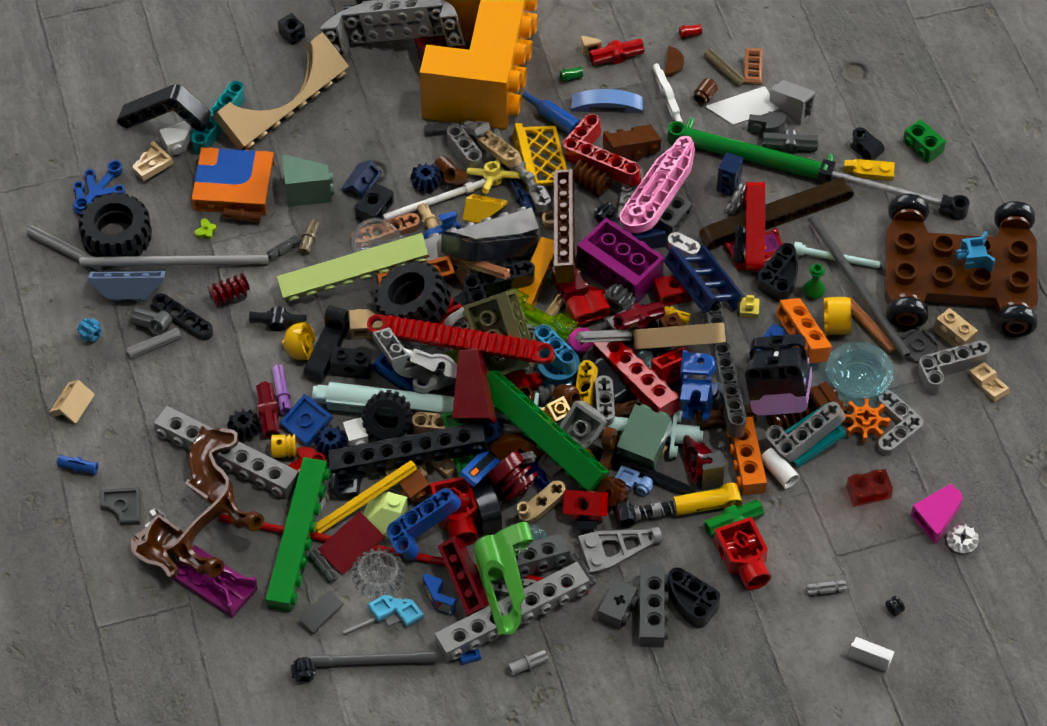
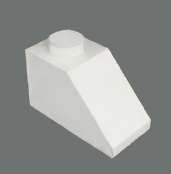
(176, 138)

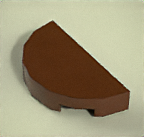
(674, 61)

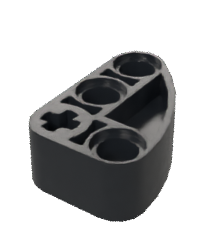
(772, 279)
(488, 508)
(689, 603)

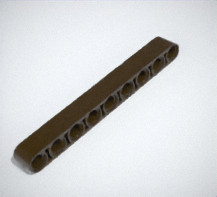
(781, 211)

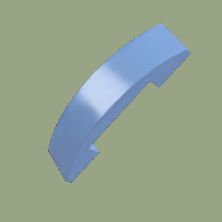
(608, 99)

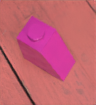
(937, 511)

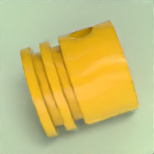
(283, 446)

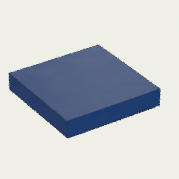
(306, 419)

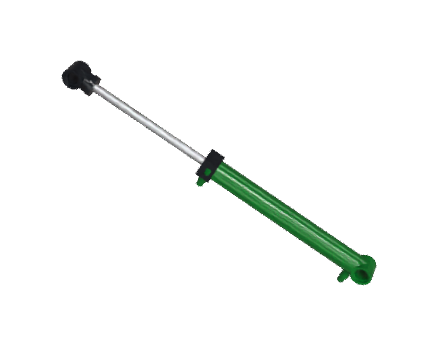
(821, 171)

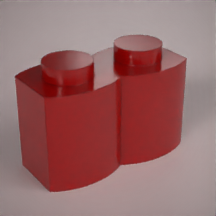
(588, 307)

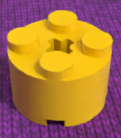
(837, 315)

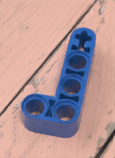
(426, 516)

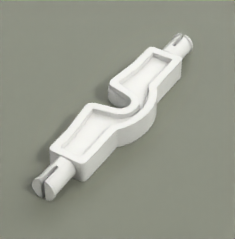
(667, 92)
(431, 361)

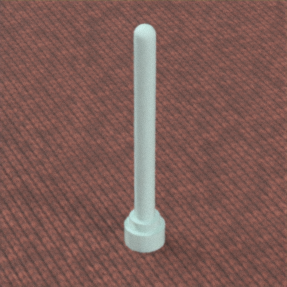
(803, 250)

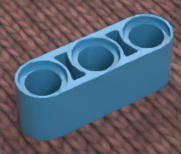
(562, 350)

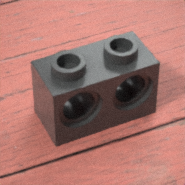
(675, 215)

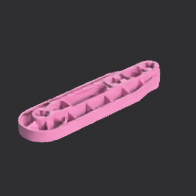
(658, 187)

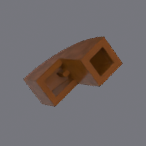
(508, 443)

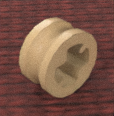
(548, 215)

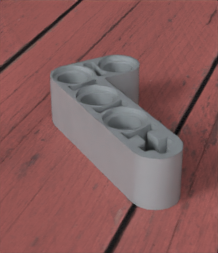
(972, 356)
(807, 428)

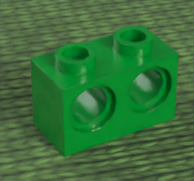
(924, 141)

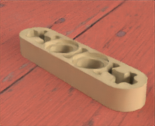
(509, 157)

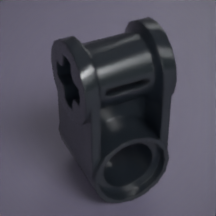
(866, 145)

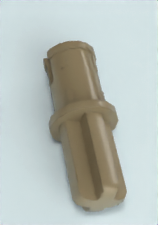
(308, 237)

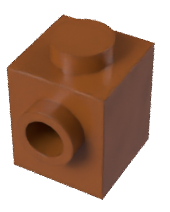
(415, 487)

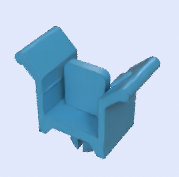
(975, 253)

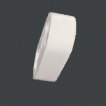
(684, 244)

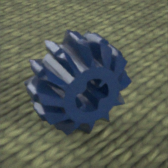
(425, 177)
(330, 439)

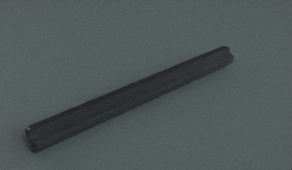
(657, 477)

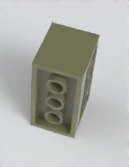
(506, 320)

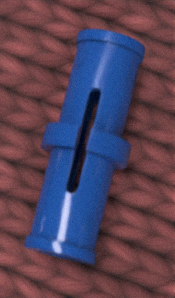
(77, 464)

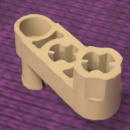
(530, 512)

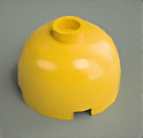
(299, 341)

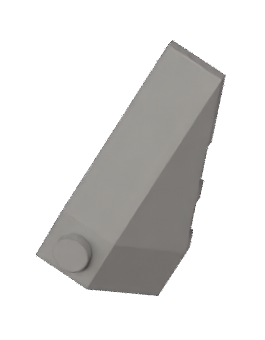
(583, 425)

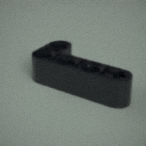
(480, 285)
(332, 336)

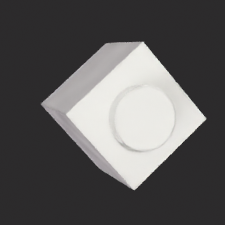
(355, 432)

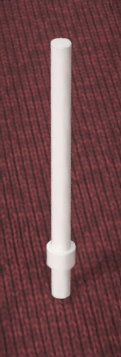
(467, 188)

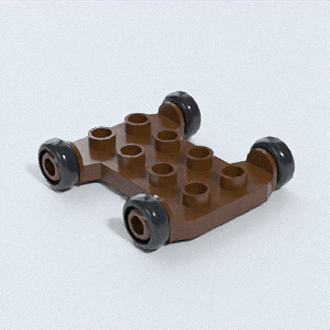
(926, 269)

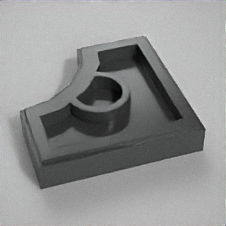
(123, 503)

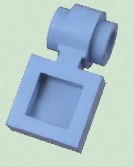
(631, 478)

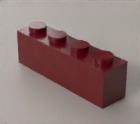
(464, 575)

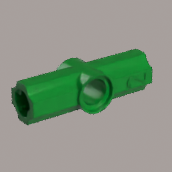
(733, 514)

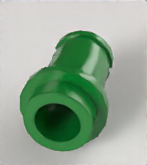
(568, 74)

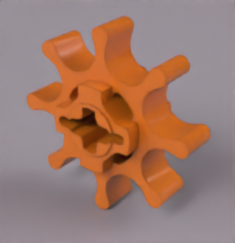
(866, 420)

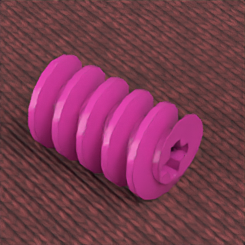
(574, 344)

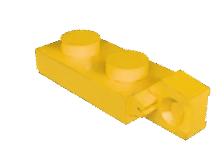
(870, 169)

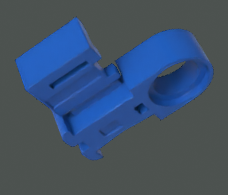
(448, 221)

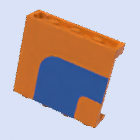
(232, 180)

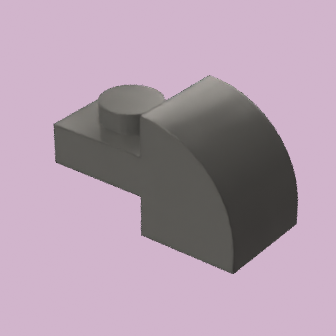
(773, 123)

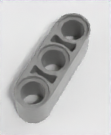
(464, 147)

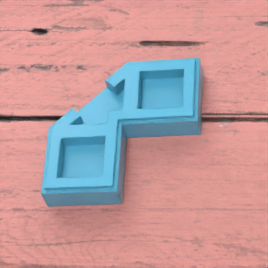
(387, 606)

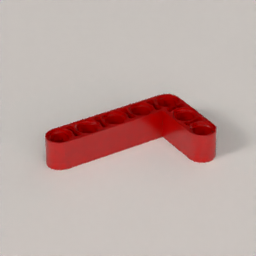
(579, 146)
(755, 225)

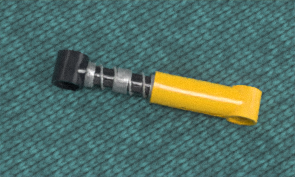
(725, 496)

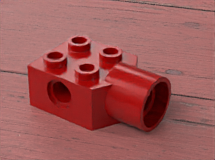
(461, 521)
(743, 552)

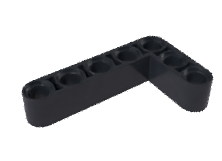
(168, 99)
(489, 247)

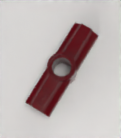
(639, 315)
(267, 409)

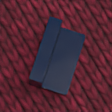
(362, 178)
(653, 238)

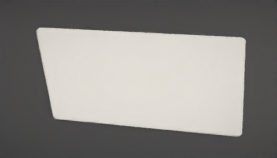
(741, 106)

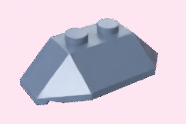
(126, 284)

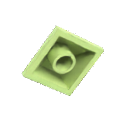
(385, 509)

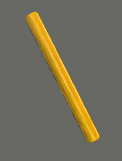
(366, 496)

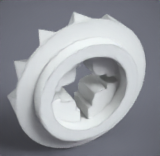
(954, 539)

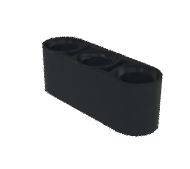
(620, 388)

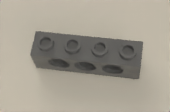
(542, 555)
(648, 634)

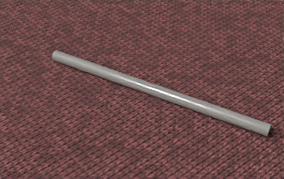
(174, 260)

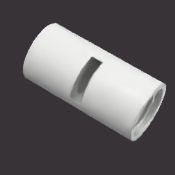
(779, 468)

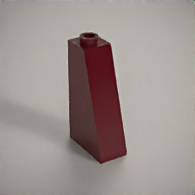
(472, 390)

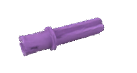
(283, 396)

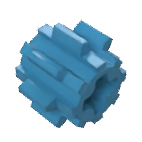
(89, 330)

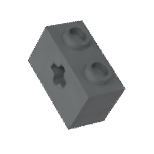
(617, 604)

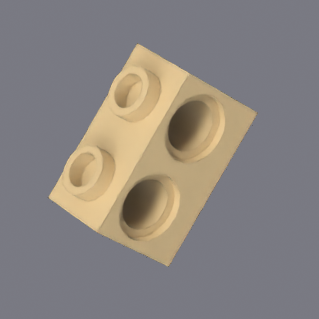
(955, 329)

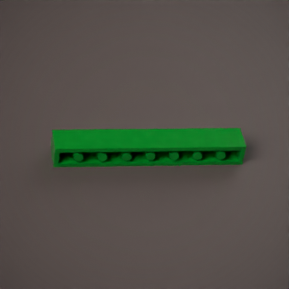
(545, 433)
(297, 534)

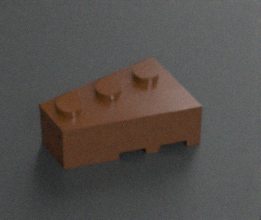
(634, 143)

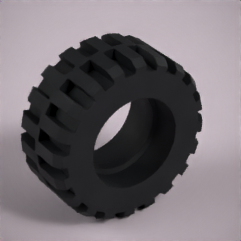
(115, 209)
(407, 281)

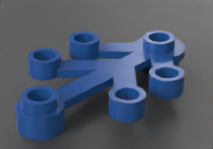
(114, 170)

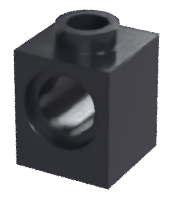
(291, 28)

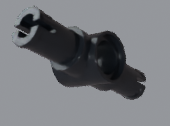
(276, 318)

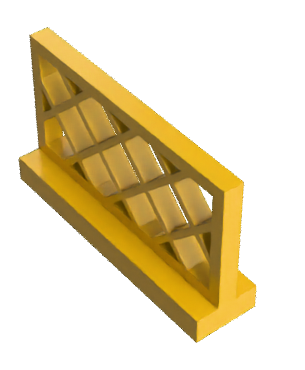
(521, 145)

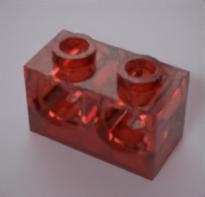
(870, 491)

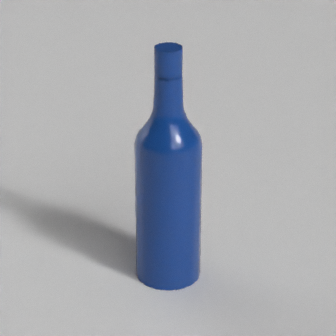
(553, 113)

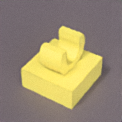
(749, 307)

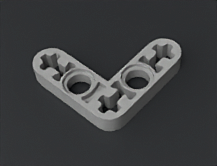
(904, 422)

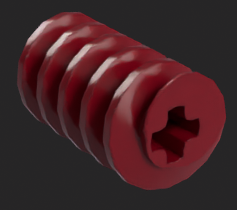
(229, 289)

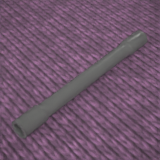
(419, 657)

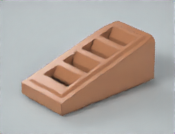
(753, 55)

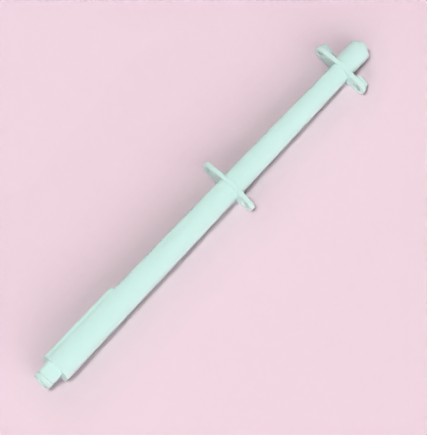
(354, 398)

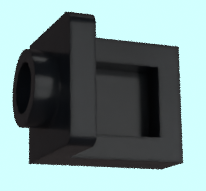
(344, 487)

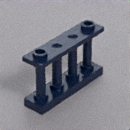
(695, 286)

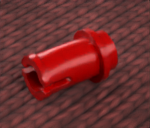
(691, 30)

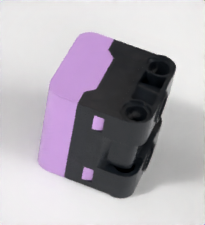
(779, 374)

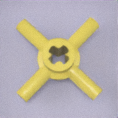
(493, 174)

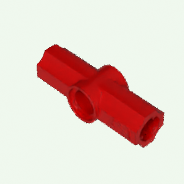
(616, 52)

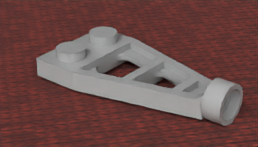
(594, 553)

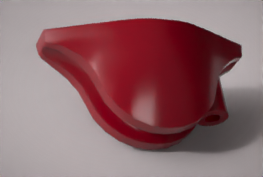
(693, 455)

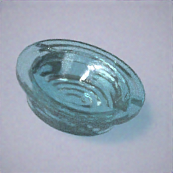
(860, 370)

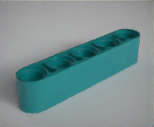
(233, 93)

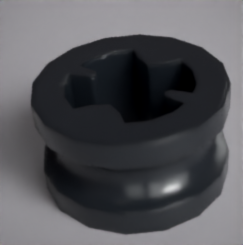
(895, 605)

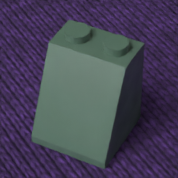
(306, 181)
(645, 436)

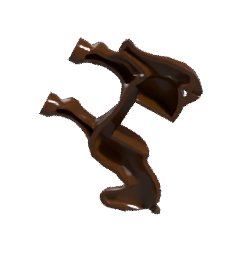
(214, 488)

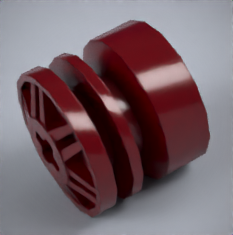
(512, 476)

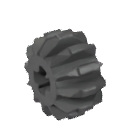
(619, 298)

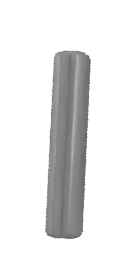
(153, 343)

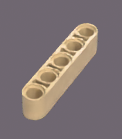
(679, 335)

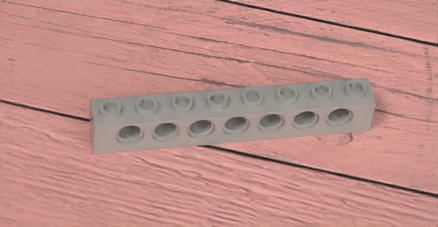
(254, 460)
(571, 575)

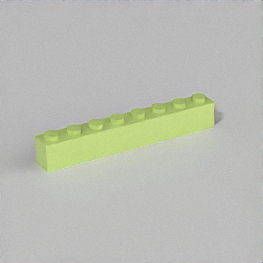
(352, 267)

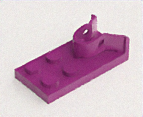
(225, 592)

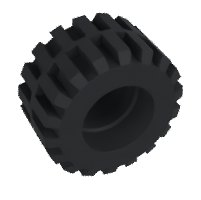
(392, 401)

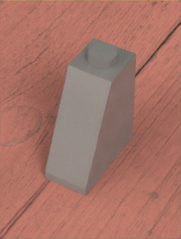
(793, 100)

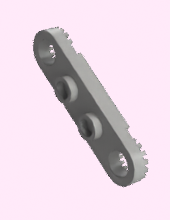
(434, 380)

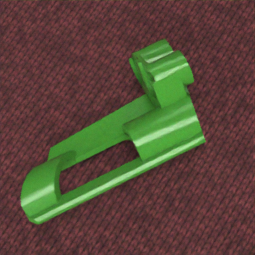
(497, 560)

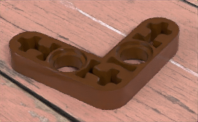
(609, 443)

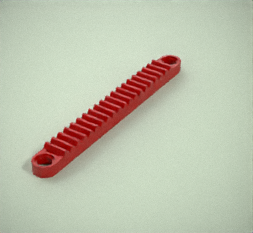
(463, 338)

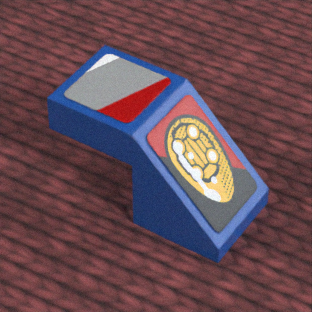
(434, 588)

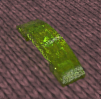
(537, 316)

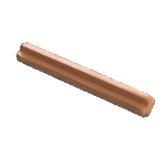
(871, 327)

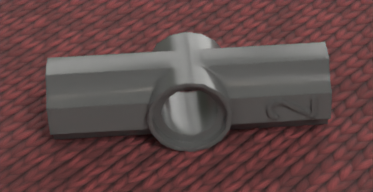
(790, 141)

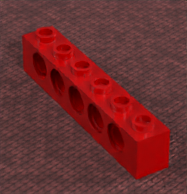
(640, 379)

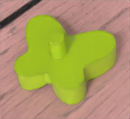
(205, 230)

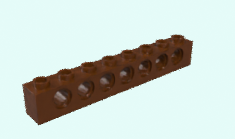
(564, 226)

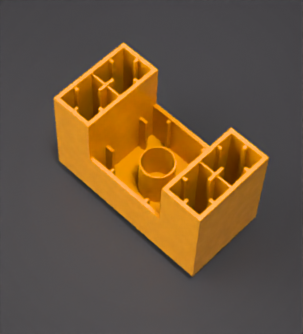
(481, 80)

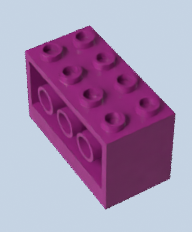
(619, 258)

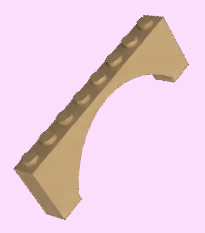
(245, 125)

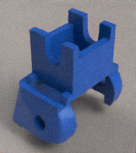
(697, 393)

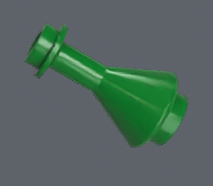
(814, 287)

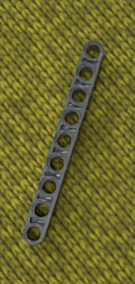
(727, 377)

